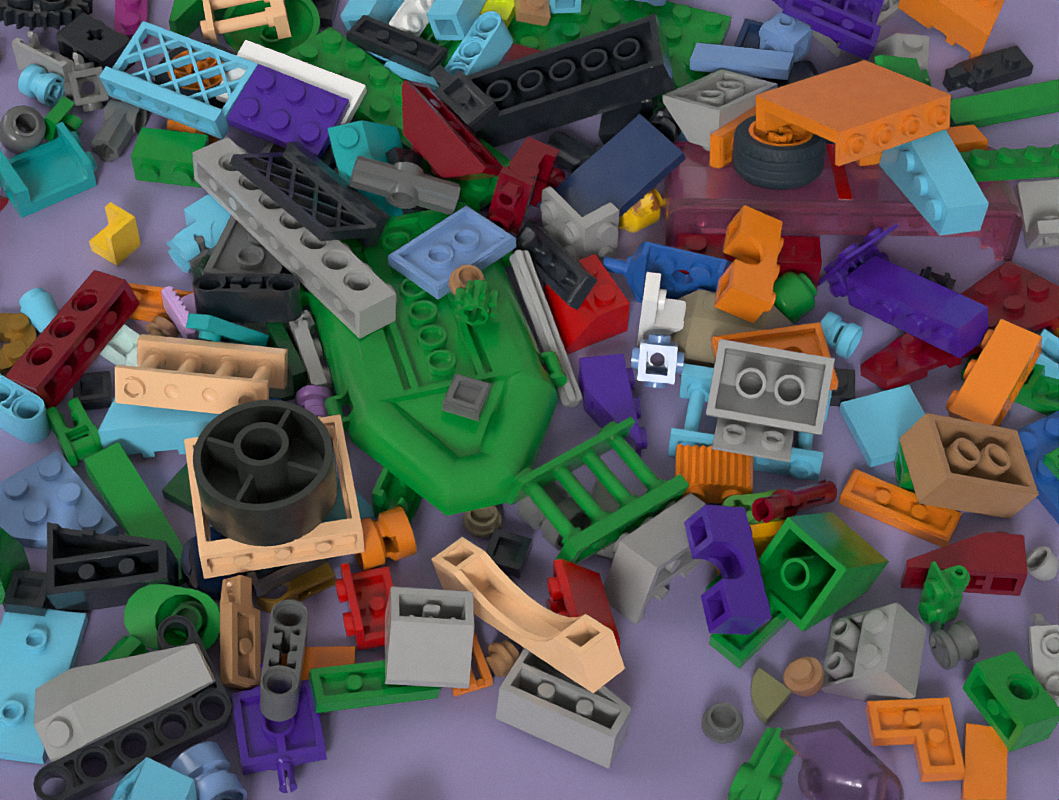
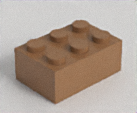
(968, 466)

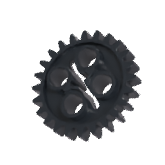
(42, 12)

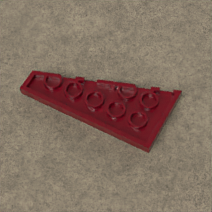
(1008, 293)

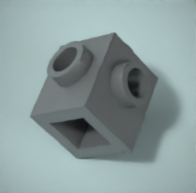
(73, 87)

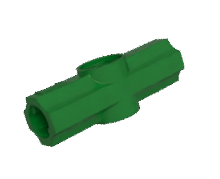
(765, 771)

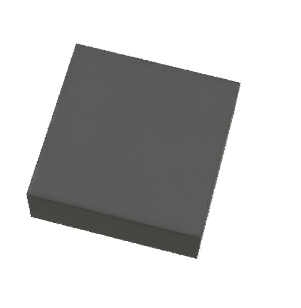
(467, 397)

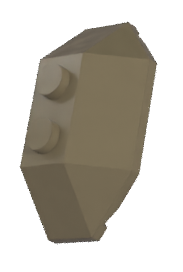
(705, 321)

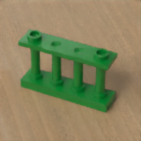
(605, 527)

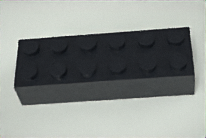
(576, 80)

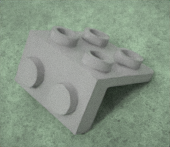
(580, 235)

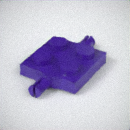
(276, 744)

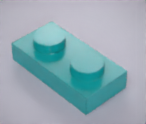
(215, 329)

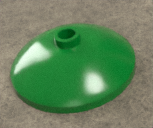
(302, 19)

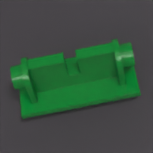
(942, 595)

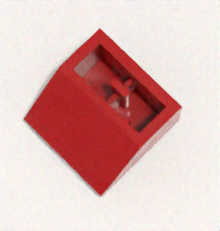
(579, 592)

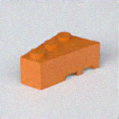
(962, 21)

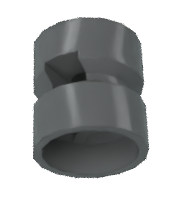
(535, 518)

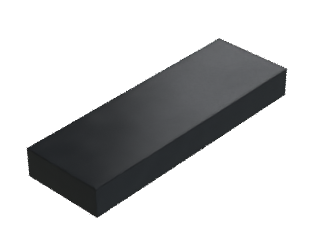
(396, 45)

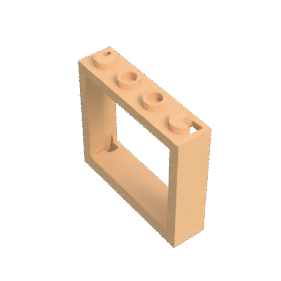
(325, 541)

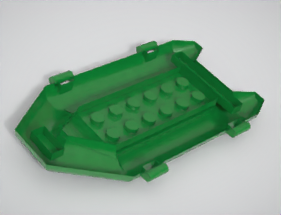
(405, 369)

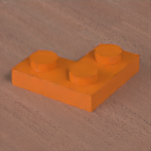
(926, 725)

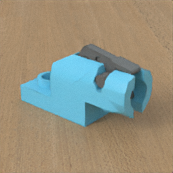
(204, 227)

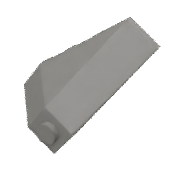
(114, 694)

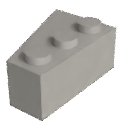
(562, 711)

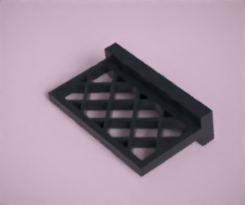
(313, 194)

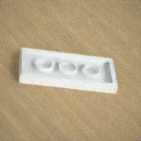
(300, 70)

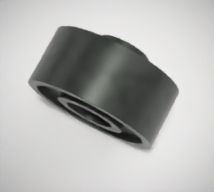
(265, 472)

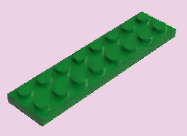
(383, 98)

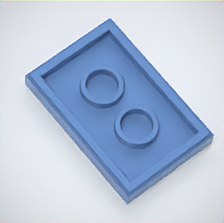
(454, 242)

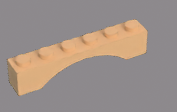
(572, 645)

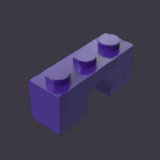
(725, 539)

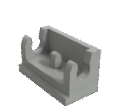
(42, 56)

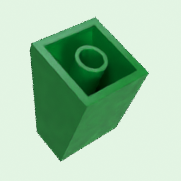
(817, 568)

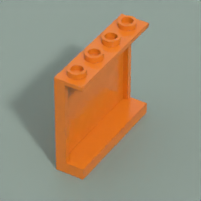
(857, 109)

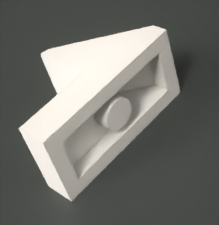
(657, 312)

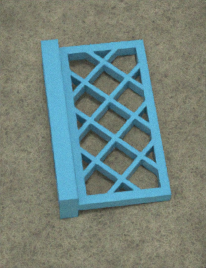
(162, 98)

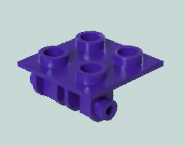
(852, 258)

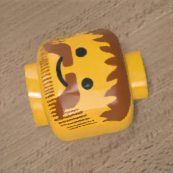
(643, 213)

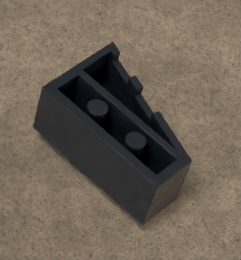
(103, 570)

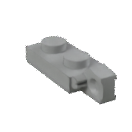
(309, 350)

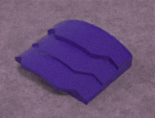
(846, 22)

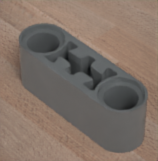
(288, 636)

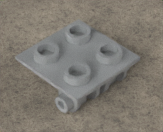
(753, 440)

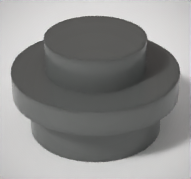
(722, 723)

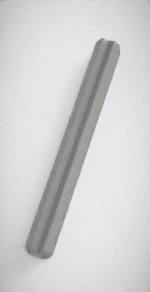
(544, 323)

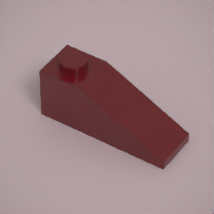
(992, 559)

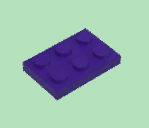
(287, 110)

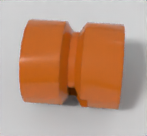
(386, 538)

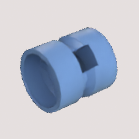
(210, 771)

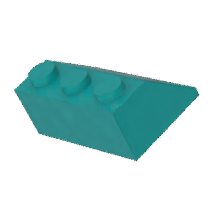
(365, 140)

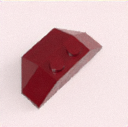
(443, 137)

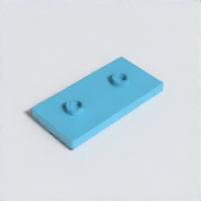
(30, 655)

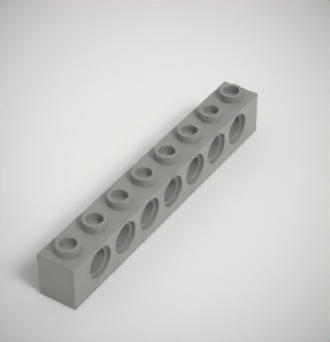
(323, 267)

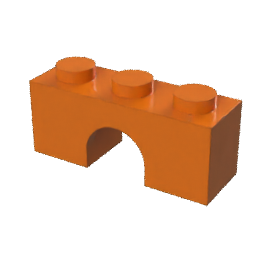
(749, 281)

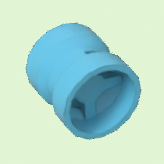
(38, 83)
(841, 335)

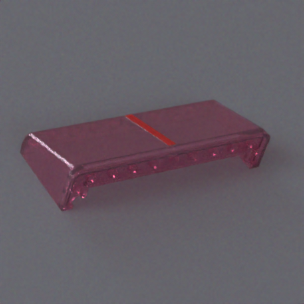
(839, 202)

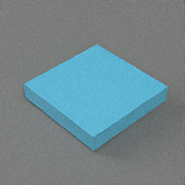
(880, 421)

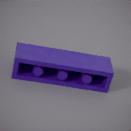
(918, 306)

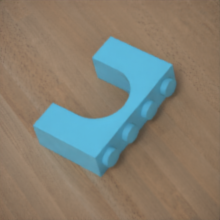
(447, 17)

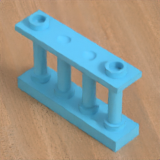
(696, 387)

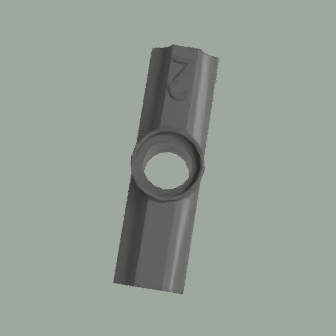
(119, 125)
(404, 185)

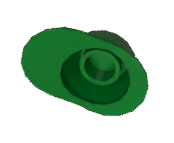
(158, 601)

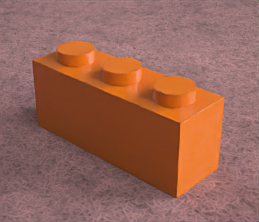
(997, 375)

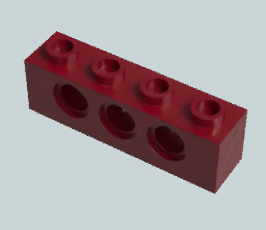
(75, 337)

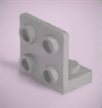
(1039, 212)

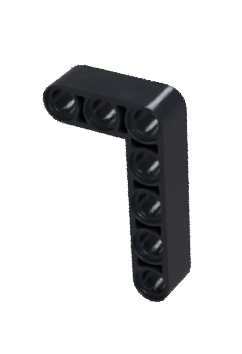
(146, 731)

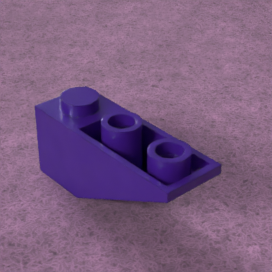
(608, 395)

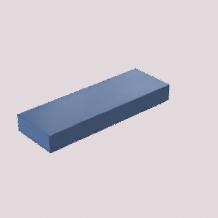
(742, 60)

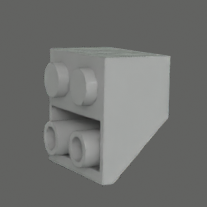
(429, 637)
(874, 655)

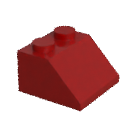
(599, 316)

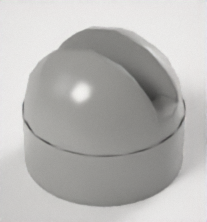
(1042, 563)

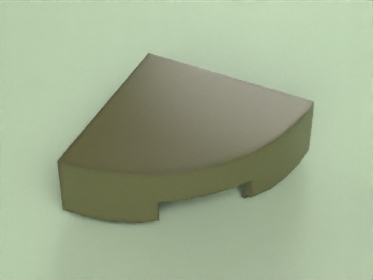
(767, 695)

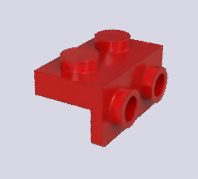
(367, 603)

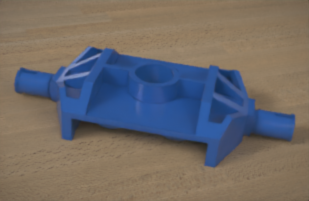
(665, 260)

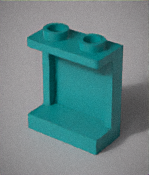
(47, 173)

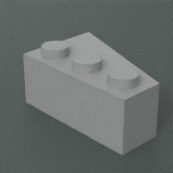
(651, 559)

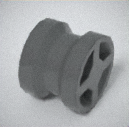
(954, 645)

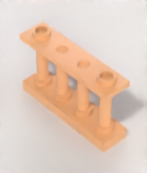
(273, 16)
(199, 374)

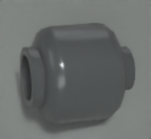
(22, 129)

